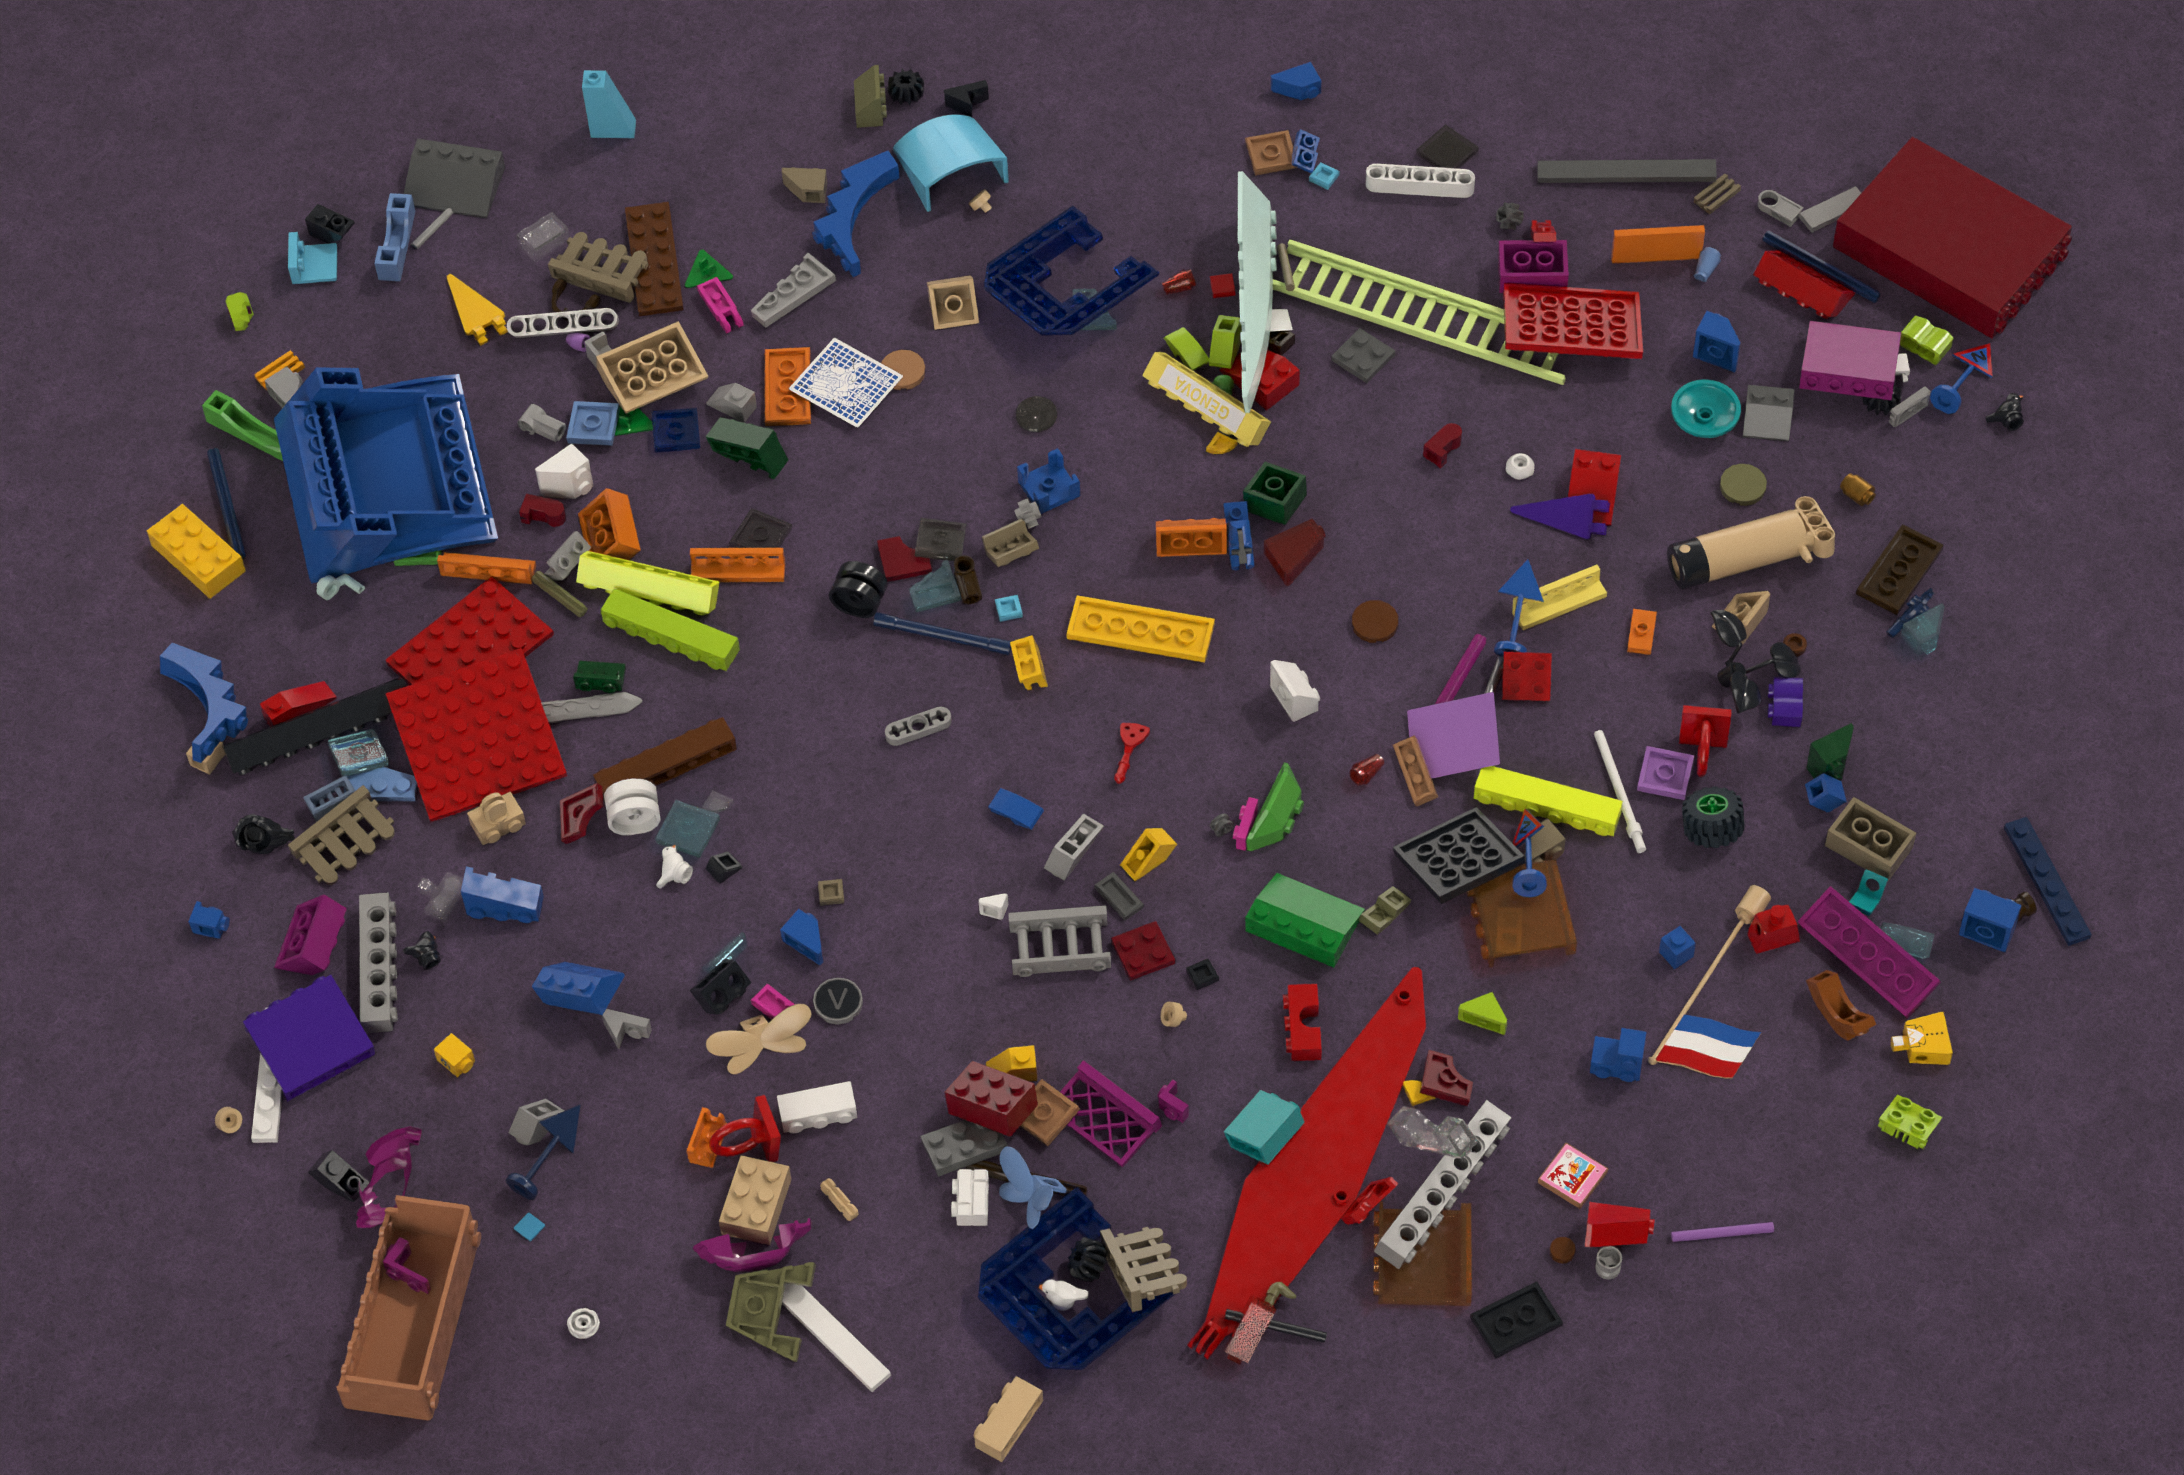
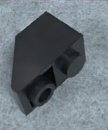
(327, 224)
(338, 1176)

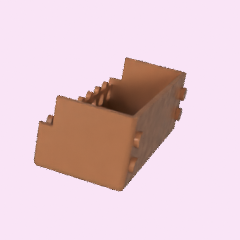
(406, 1334)

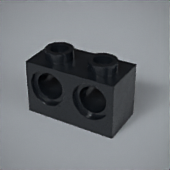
(718, 981)

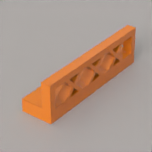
(484, 567)
(739, 568)

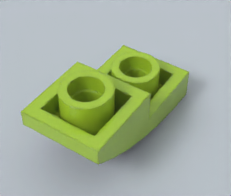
(1187, 348)

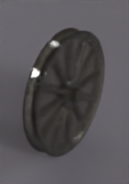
(1036, 414)

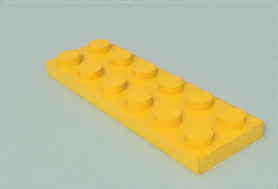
(1140, 628)

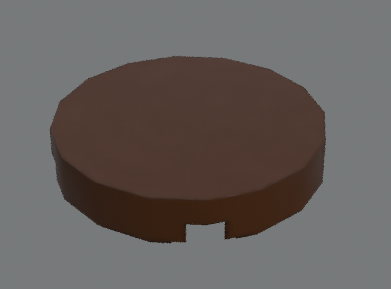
(1375, 621)

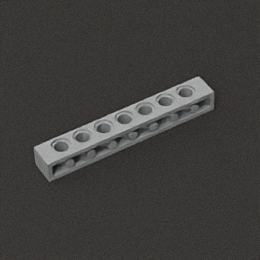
(1391, 1245)

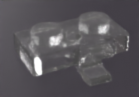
(443, 898)

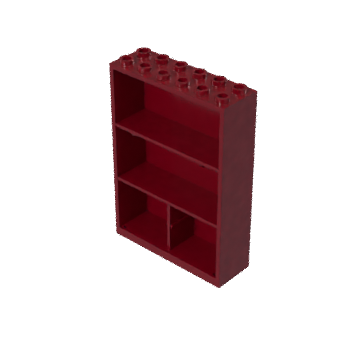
(1952, 237)

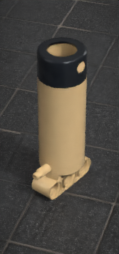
(1752, 545)

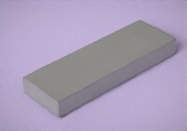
(1829, 210)

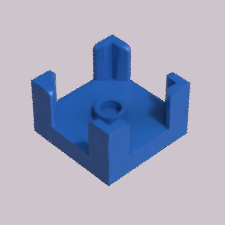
(1050, 483)

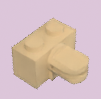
(496, 817)

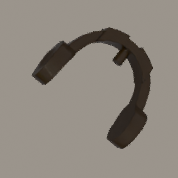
(559, 287)

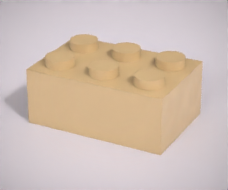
(755, 1200)

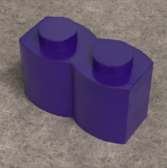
(1786, 701)

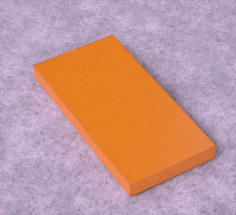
(1657, 244)
(781, 371)

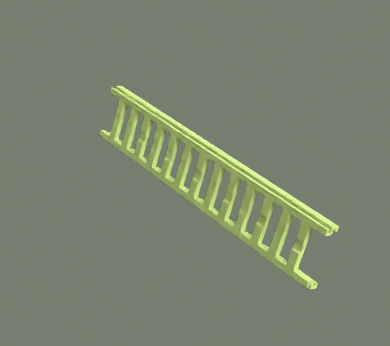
(1412, 288)

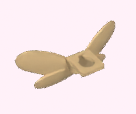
(774, 1036)

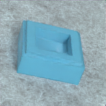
(1324, 176)
(1008, 608)

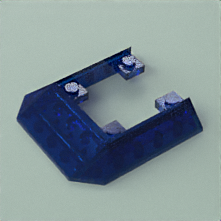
(1017, 272)
(1017, 1270)

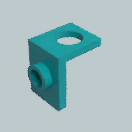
(1866, 899)

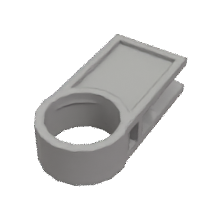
(1783, 210)

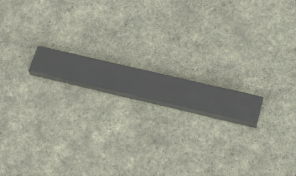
(1627, 171)

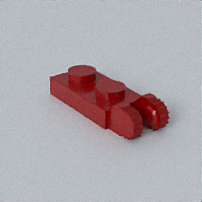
(1542, 231)

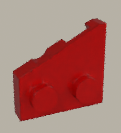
(1368, 1200)

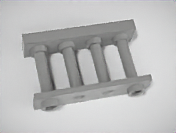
(1046, 922)

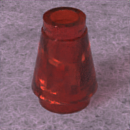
(1179, 282)
(1366, 769)

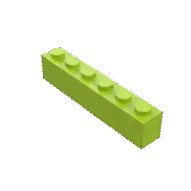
(670, 630)

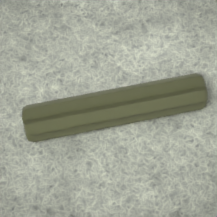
(559, 594)

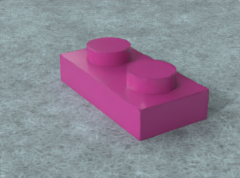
(1247, 816)

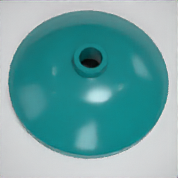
(1709, 400)

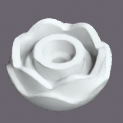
(1515, 470)
(583, 1316)

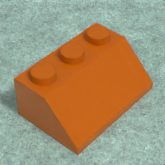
(610, 525)
(1191, 537)

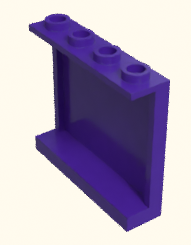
(309, 1037)

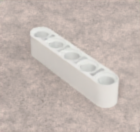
(1420, 180)
(552, 318)

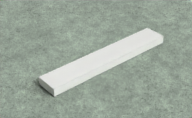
(834, 1336)

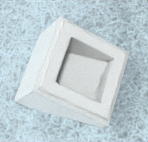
(994, 906)

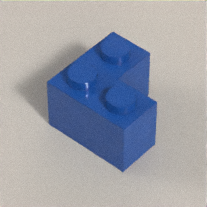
(1619, 1057)

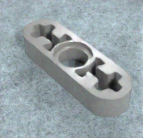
(923, 717)

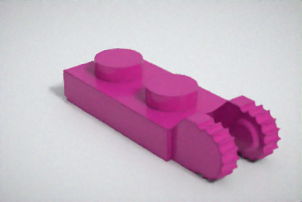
(719, 303)

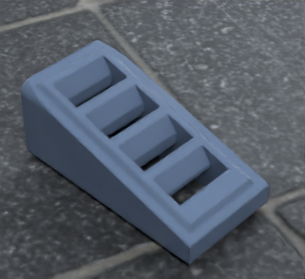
(319, 795)

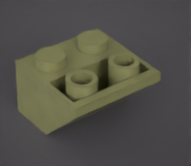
(869, 98)

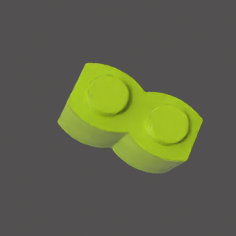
(1926, 340)

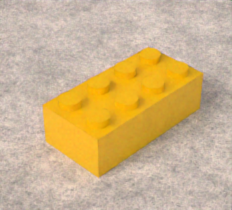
(196, 551)

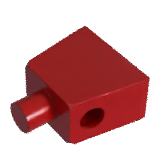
(1773, 929)

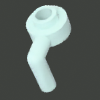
(329, 586)

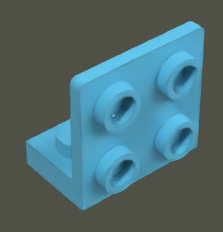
(311, 262)

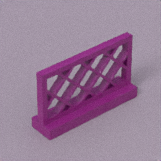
(1122, 1102)

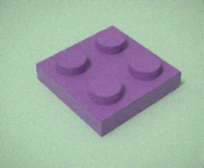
(1665, 773)

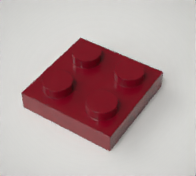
(1143, 950)

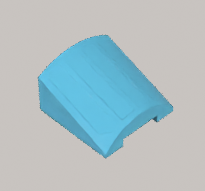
(943, 148)

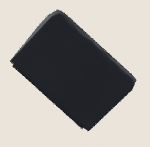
(723, 866)

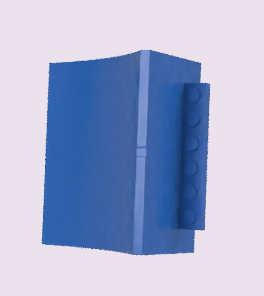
(381, 470)

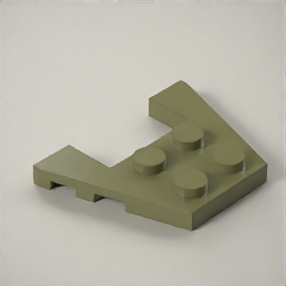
(758, 1303)

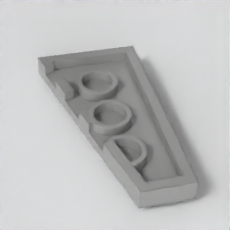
(797, 288)

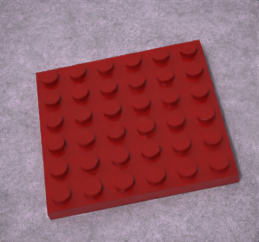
(476, 734)

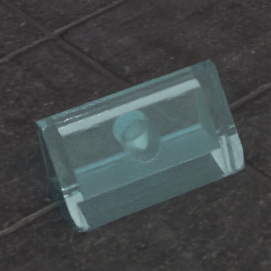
(729, 951)

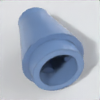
(1707, 262)

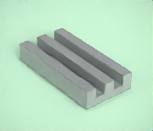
(1909, 407)

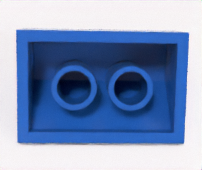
(577, 986)

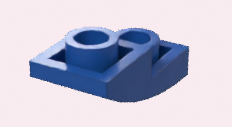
(1304, 151)
(1018, 809)

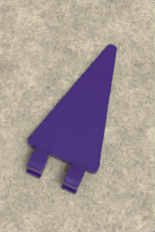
(1567, 514)

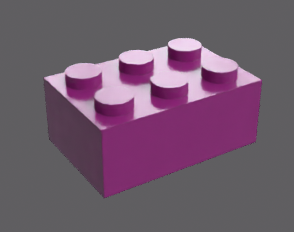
(1533, 263)

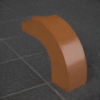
(1836, 1006)

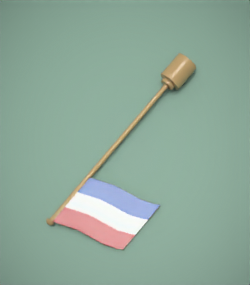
(1703, 1042)

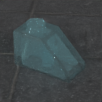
(1924, 630)

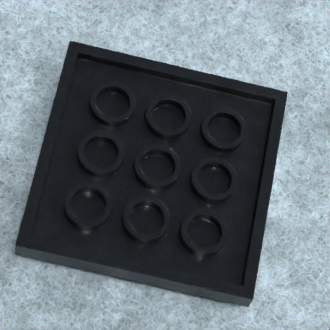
(1459, 855)

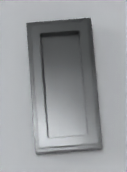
(1119, 896)

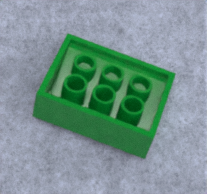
(1303, 919)

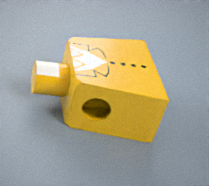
(1925, 1040)

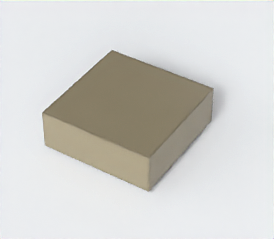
(831, 892)

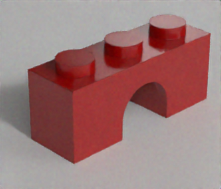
(1304, 1040)

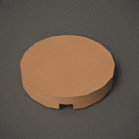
(907, 364)

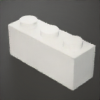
(817, 1107)

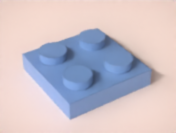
(593, 423)

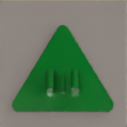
(705, 269)
(632, 422)

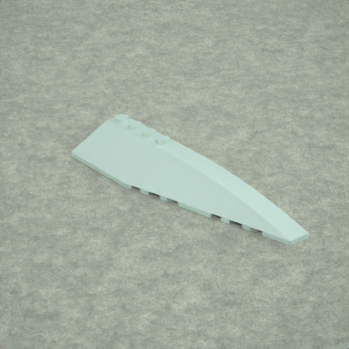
(1255, 281)

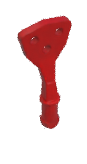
(1130, 739)

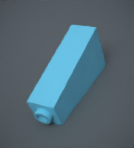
(606, 108)

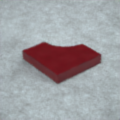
(900, 560)
(577, 811)
(1443, 1081)

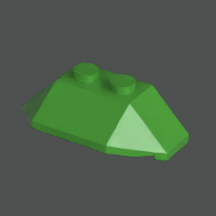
(1277, 811)

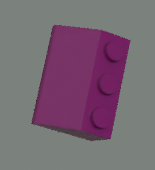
(311, 936)

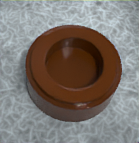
(1796, 643)
(1562, 1250)

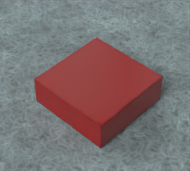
(1222, 285)

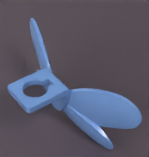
(1025, 1187)

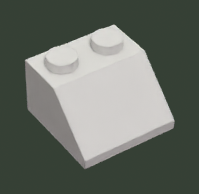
(565, 475)
(1293, 689)

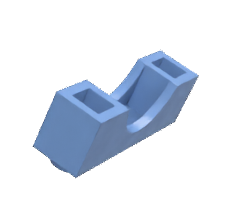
(392, 255)

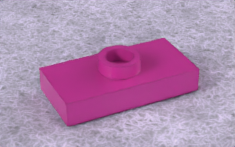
(770, 1001)

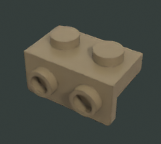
(1009, 543)

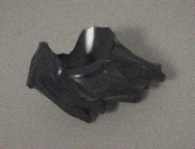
(260, 834)

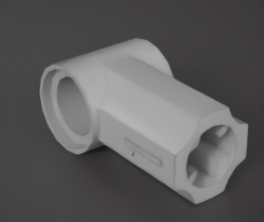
(537, 421)

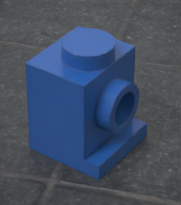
(208, 921)

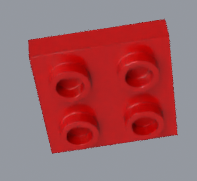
(1526, 676)

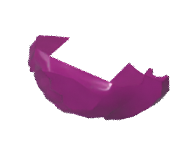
(387, 1155)
(730, 1255)

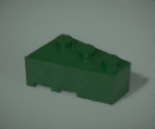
(748, 443)

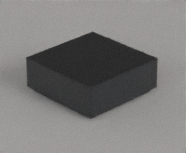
(1202, 974)

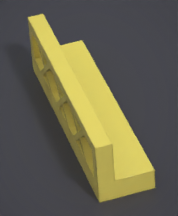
(1562, 598)

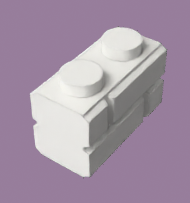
(972, 1197)

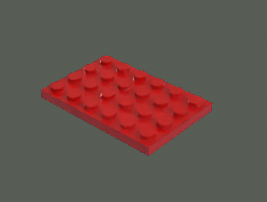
(1572, 320)
(473, 630)

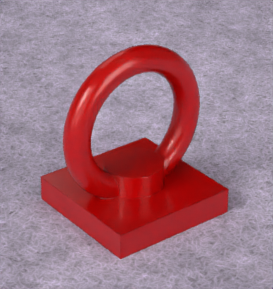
(1704, 728)
(762, 1130)

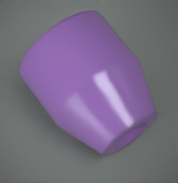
(576, 340)

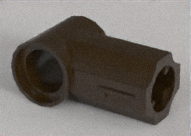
(967, 580)

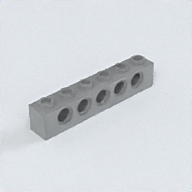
(371, 909)

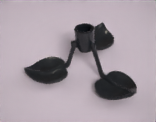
(1745, 691)

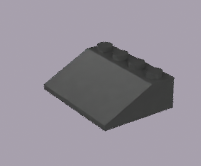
(454, 177)

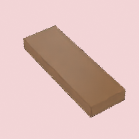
(1415, 771)

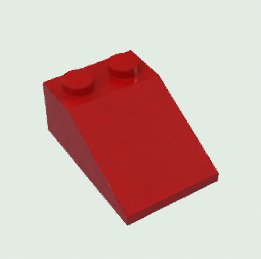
(1277, 378)
(1597, 475)

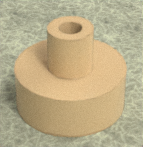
(980, 201)
(1172, 1014)
(228, 1119)

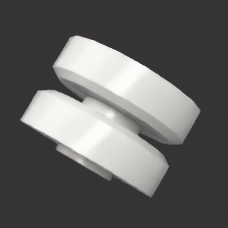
(632, 807)

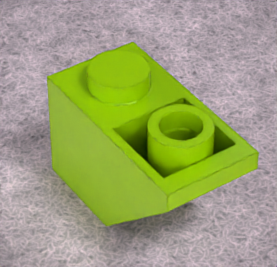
(1225, 341)

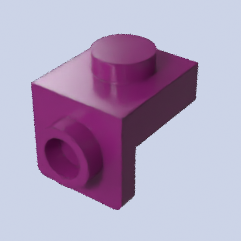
(1171, 1105)

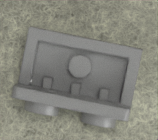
(567, 557)

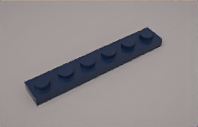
(2047, 881)

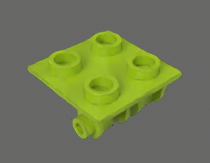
(1910, 1119)

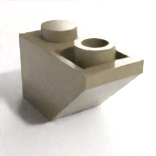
(806, 184)
(1547, 843)

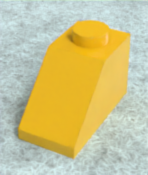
(1148, 852)
(1016, 1062)

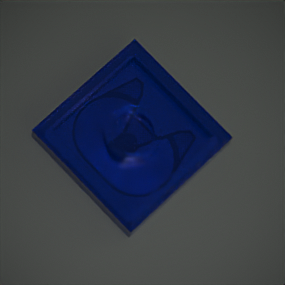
(675, 430)

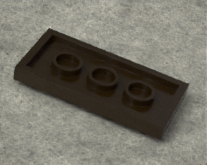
(1899, 569)

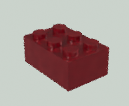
(991, 1098)

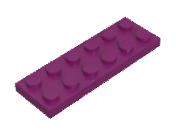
(1869, 952)

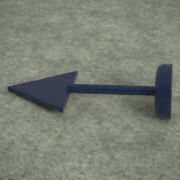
(564, 1129)

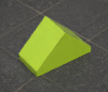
(1484, 1012)

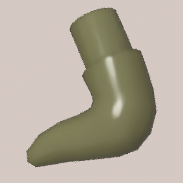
(1276, 1289)

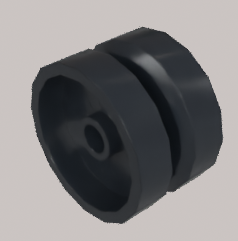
(858, 589)

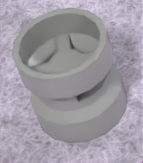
(1609, 1257)

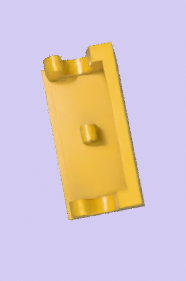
(1028, 662)

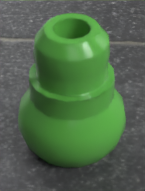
(1225, 383)

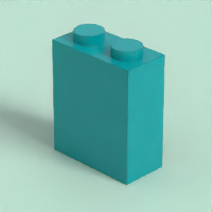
(1264, 1126)

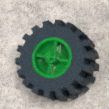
(1713, 817)

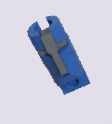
(1238, 535)

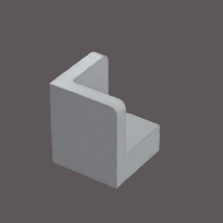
(596, 346)

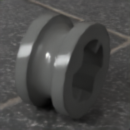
(1221, 825)

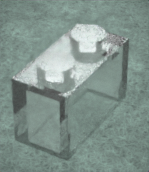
(543, 237)

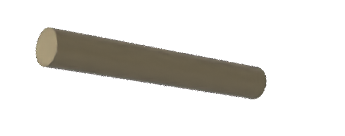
(1285, 265)

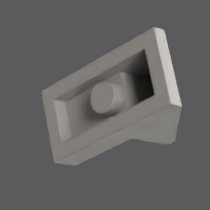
(621, 1023)

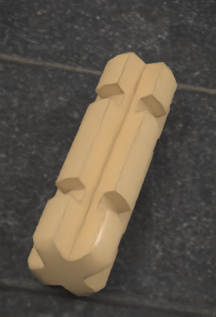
(839, 1199)

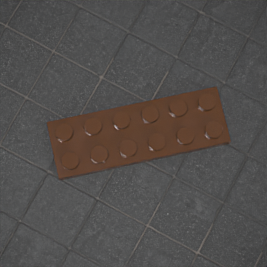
(659, 284)

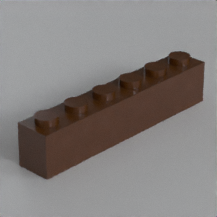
(673, 756)

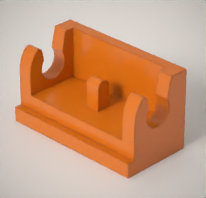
(698, 1148)

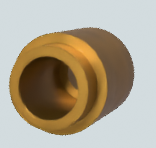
(1858, 489)

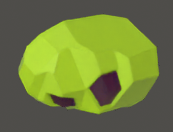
(239, 310)

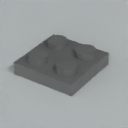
(1363, 355)

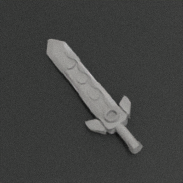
(590, 706)

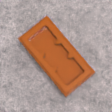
(1641, 631)

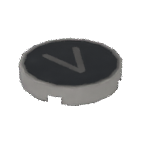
(838, 1000)

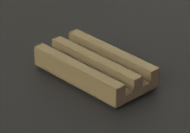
(1711, 188)

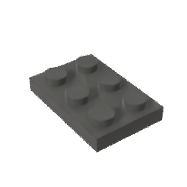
(961, 1146)

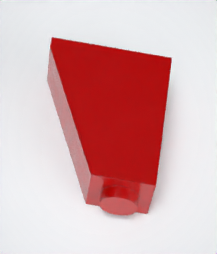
(1617, 1225)

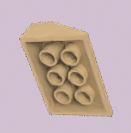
(650, 367)

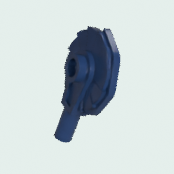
(1916, 606)

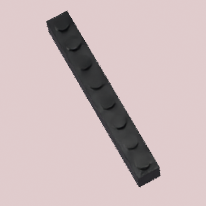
(310, 728)

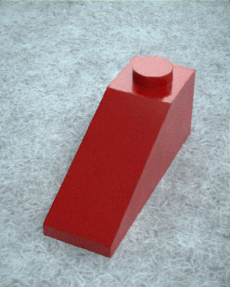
(296, 702)

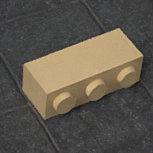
(1008, 1418)

